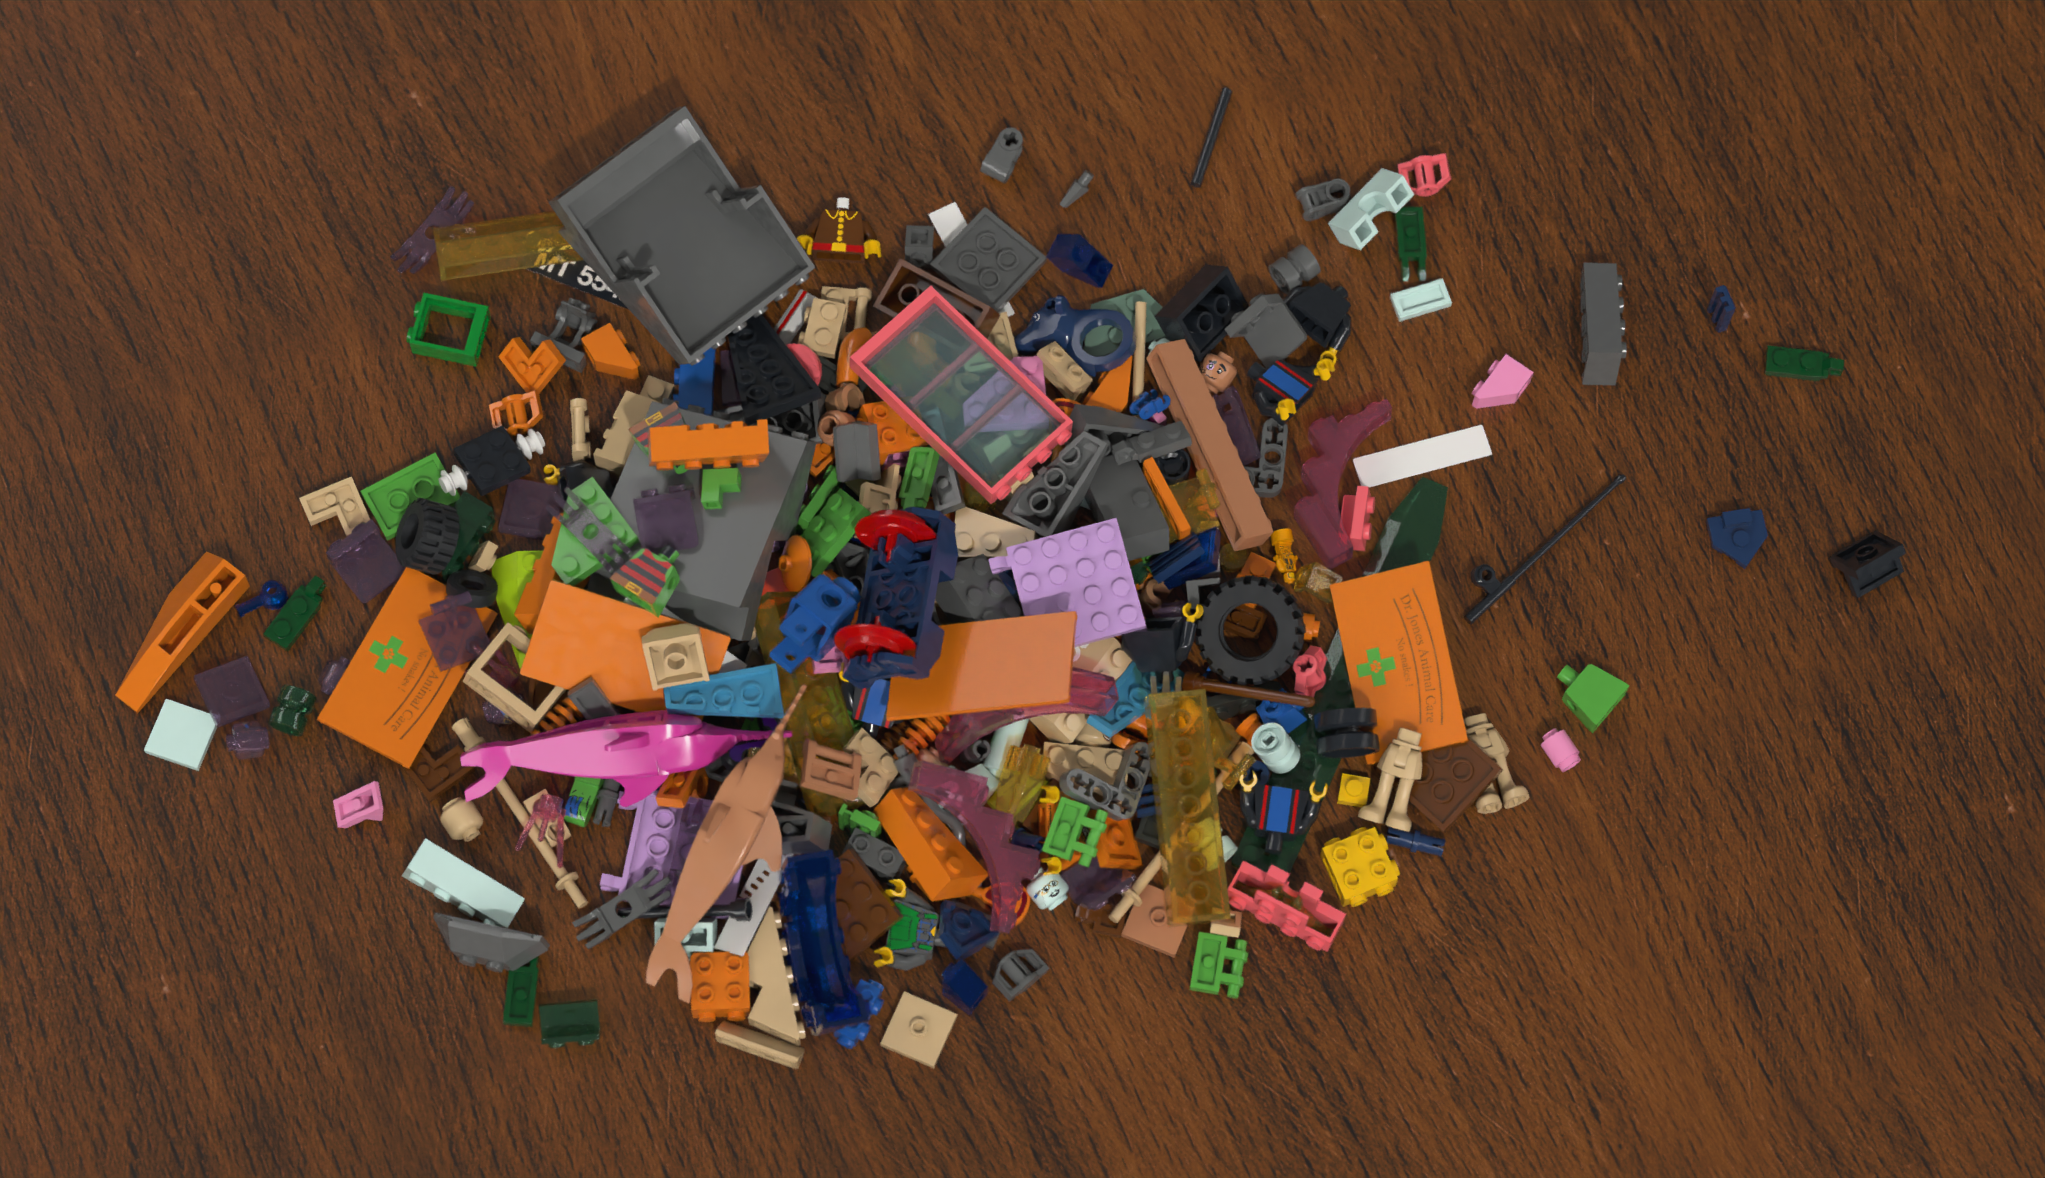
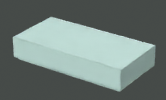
(1420, 300)

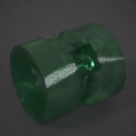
(292, 710)

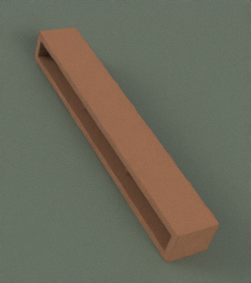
(1211, 444)

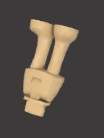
(1492, 744)
(1401, 761)

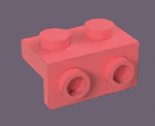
(1356, 516)

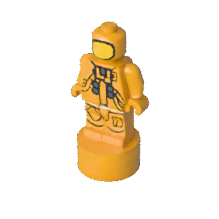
(1284, 557)

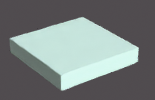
(181, 735)

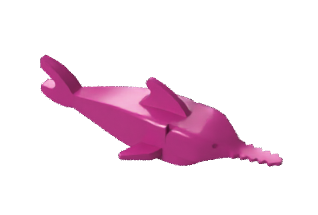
(629, 748)

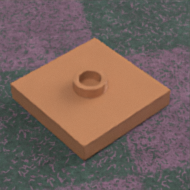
(1150, 926)

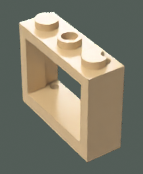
(498, 694)

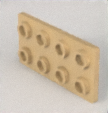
(882, 493)

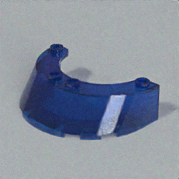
(815, 944)

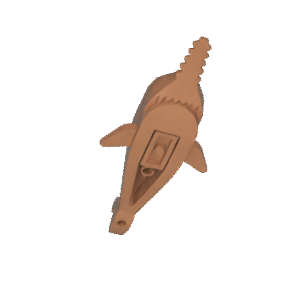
(732, 834)

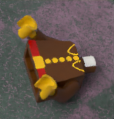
(840, 235)

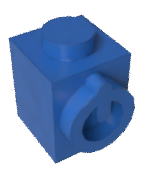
(1283, 714)

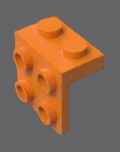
(892, 430)
(720, 986)

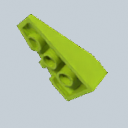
(511, 576)

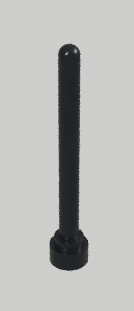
(739, 909)

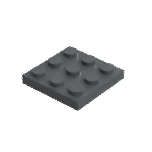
(988, 261)

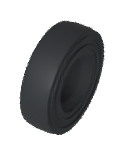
(485, 584)

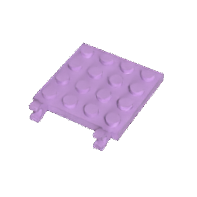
(1080, 573)
(653, 847)

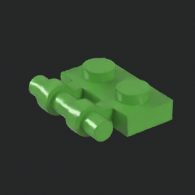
(1067, 828)
(1209, 962)

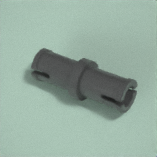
(975, 752)
(607, 799)

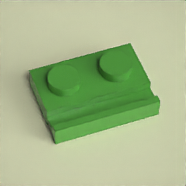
(863, 820)

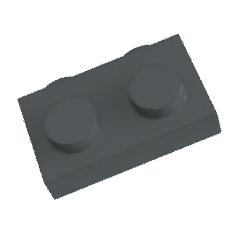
(1268, 328)

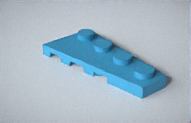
(1131, 689)
(732, 693)

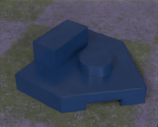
(1738, 534)
(963, 930)

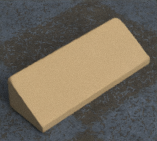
(759, 1044)

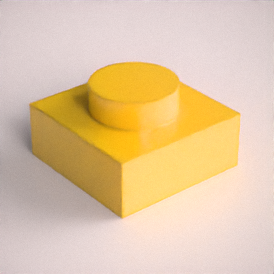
(1353, 790)

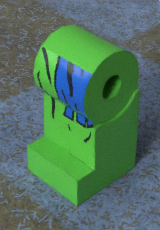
(582, 800)

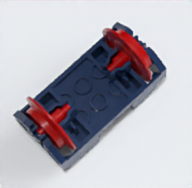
(899, 595)

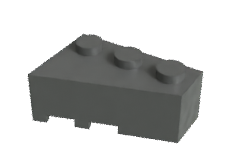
(801, 830)

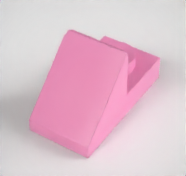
(359, 806)

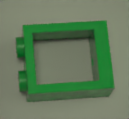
(422, 311)

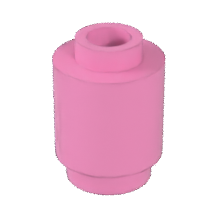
(1560, 749)

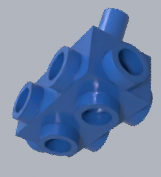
(873, 992)

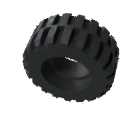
(1289, 630)

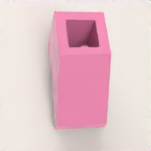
(1504, 385)

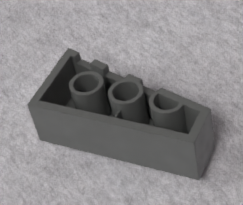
(1601, 323)

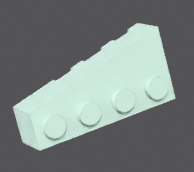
(462, 885)

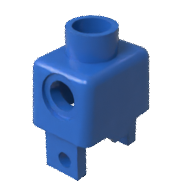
(816, 605)

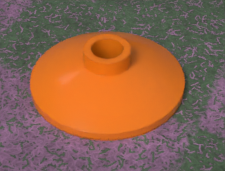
(796, 563)

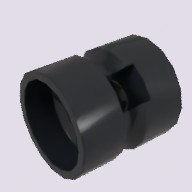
(1174, 466)

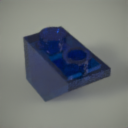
(1079, 259)
(963, 986)

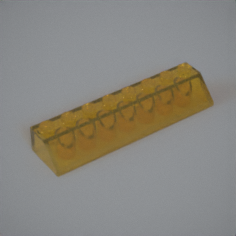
(501, 245)
(820, 711)
(1186, 807)

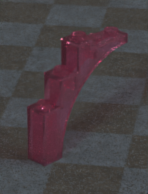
(1335, 445)
(1089, 694)
(1006, 863)

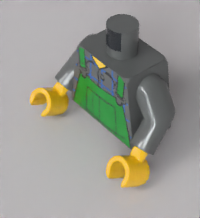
(912, 937)

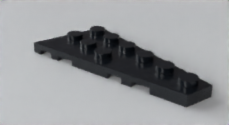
(767, 372)

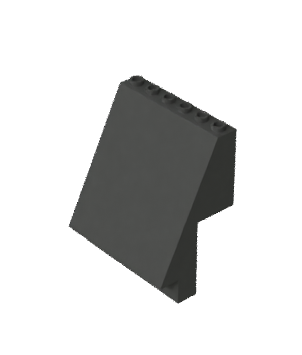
(681, 237)
(729, 566)

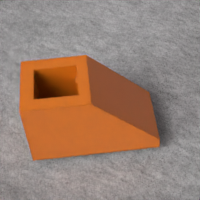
(608, 353)

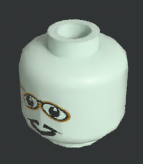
(1047, 890)

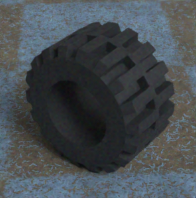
(427, 536)

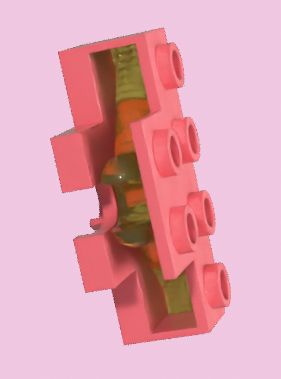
(1293, 911)

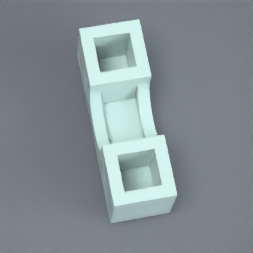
(1382, 193)

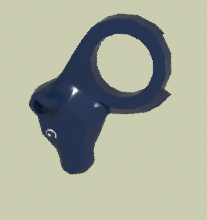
(1069, 328)

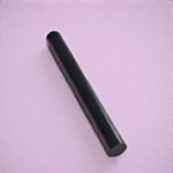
(1211, 137)

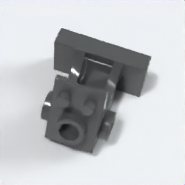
(576, 316)

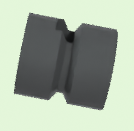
(1294, 269)

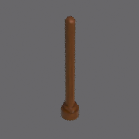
(1195, 681)

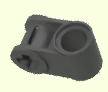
(1002, 158)
(1318, 200)

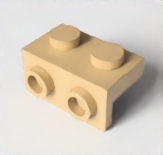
(823, 327)
(1064, 371)

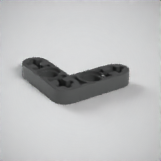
(1268, 470)
(1119, 791)

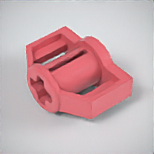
(1426, 164)
(1310, 671)

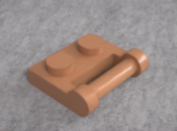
(827, 776)

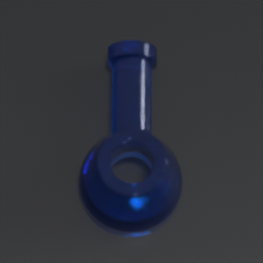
(270, 601)

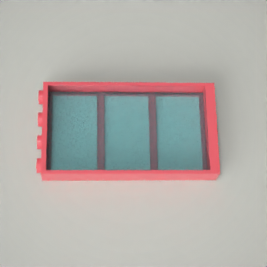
(961, 395)

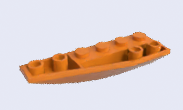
(181, 625)

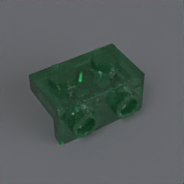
(570, 1023)

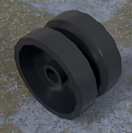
(1346, 733)

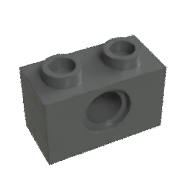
(880, 858)

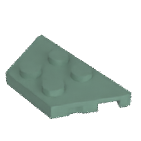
(1107, 338)

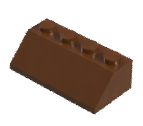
(910, 281)

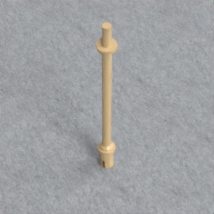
(566, 880)
(1131, 896)

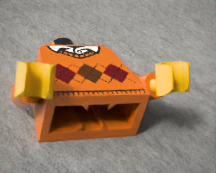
(1046, 814)

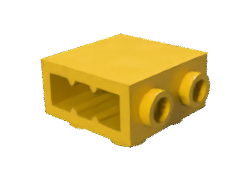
(1359, 866)

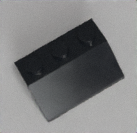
(1202, 310)

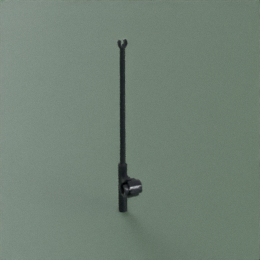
(1496, 589)

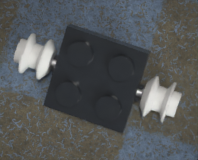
(491, 461)

